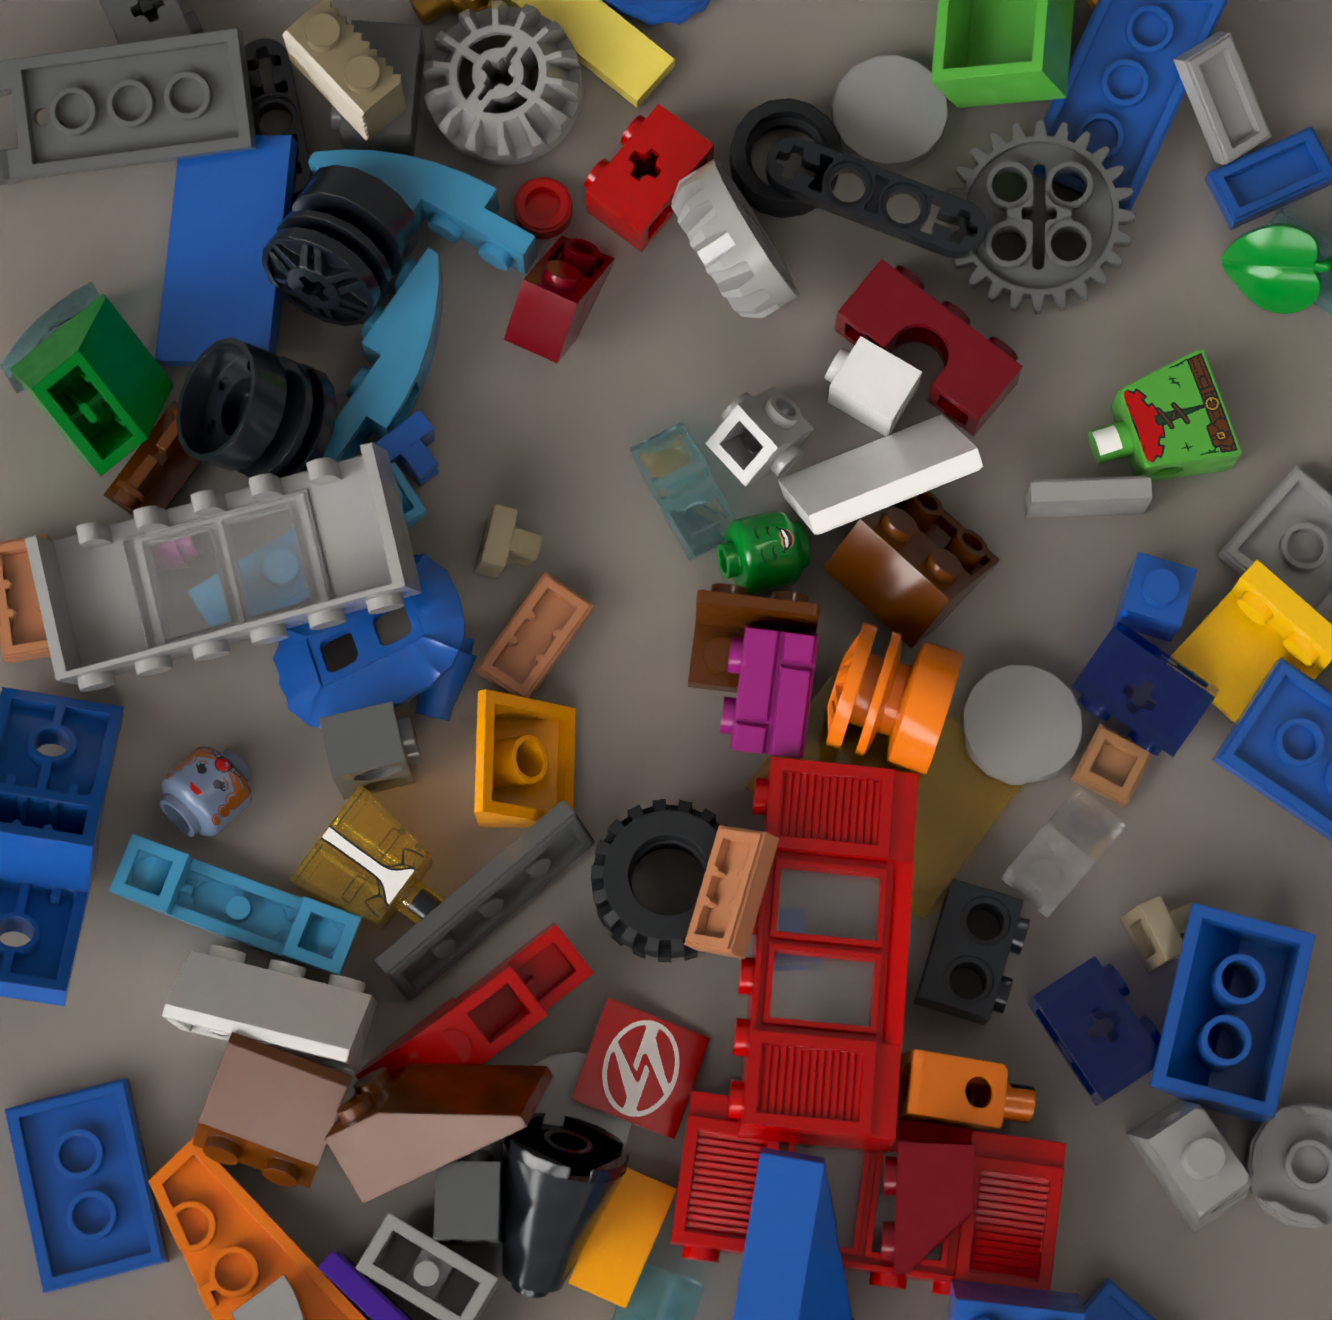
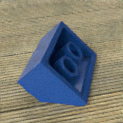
(1232, 1013)

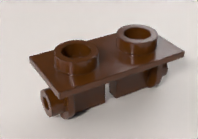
(155, 470)

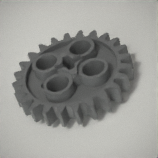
(1091, 217)

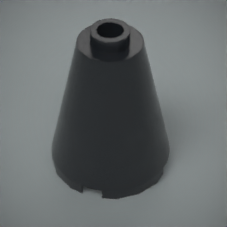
(553, 1198)

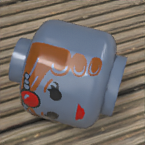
(206, 791)

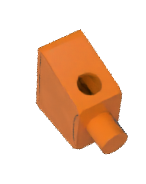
(935, 1086)

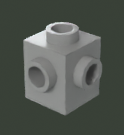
(760, 436)

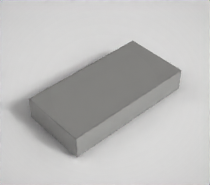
(1222, 97)
(1088, 496)

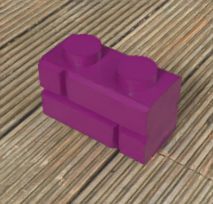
(772, 690)

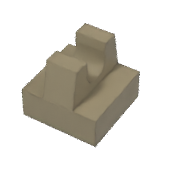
(505, 543)
(1156, 931)

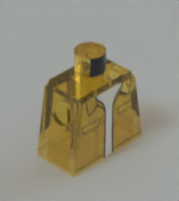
(368, 865)

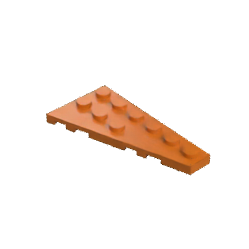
(235, 1243)

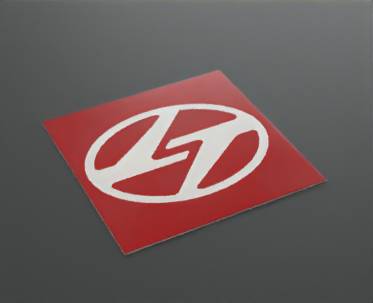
(640, 1068)

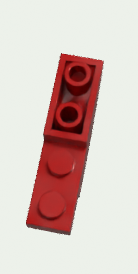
(493, 1009)

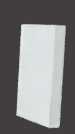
(880, 474)

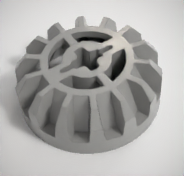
(501, 121)
(732, 242)

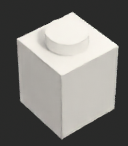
(872, 385)

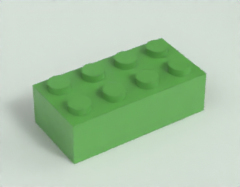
(1002, 50)

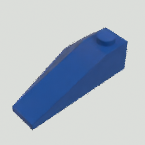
(792, 1244)

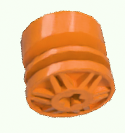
(893, 698)

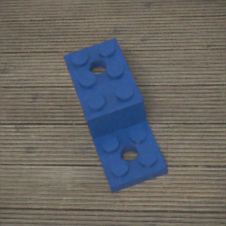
(49, 833)

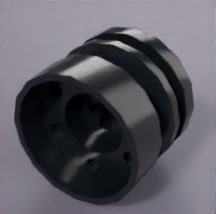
(341, 245)
(255, 410)

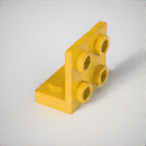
(1250, 632)

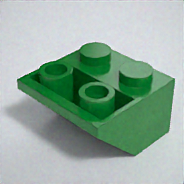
(96, 384)

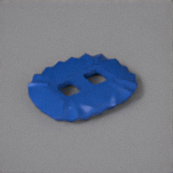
(380, 671)

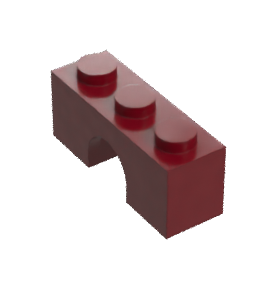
(896, 310)

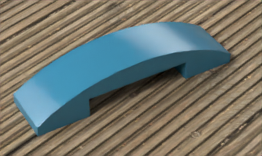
(235, 906)

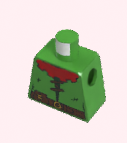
(1170, 423)

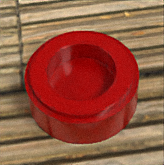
(543, 207)

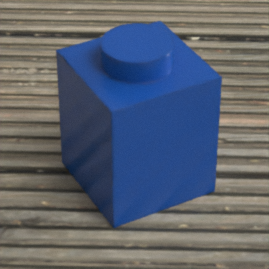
(1155, 596)

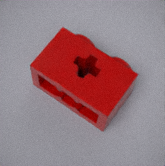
(643, 207)

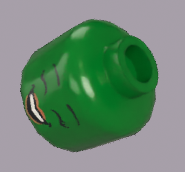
(764, 552)

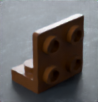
(725, 614)

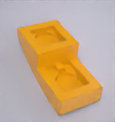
(623, 1238)

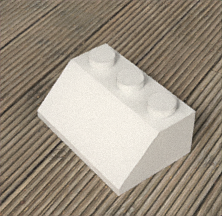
(273, 1006)

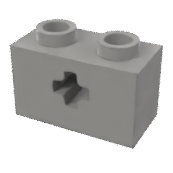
(427, 1272)

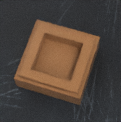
(1111, 765)

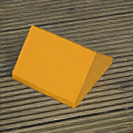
(522, 759)

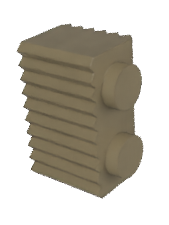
(345, 69)

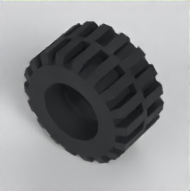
(613, 868)

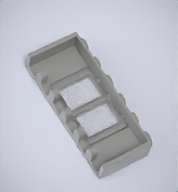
(224, 570)

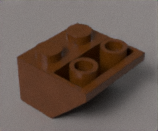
(911, 565)

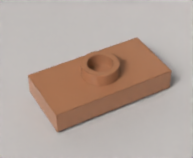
(20, 614)
(535, 638)
(731, 891)

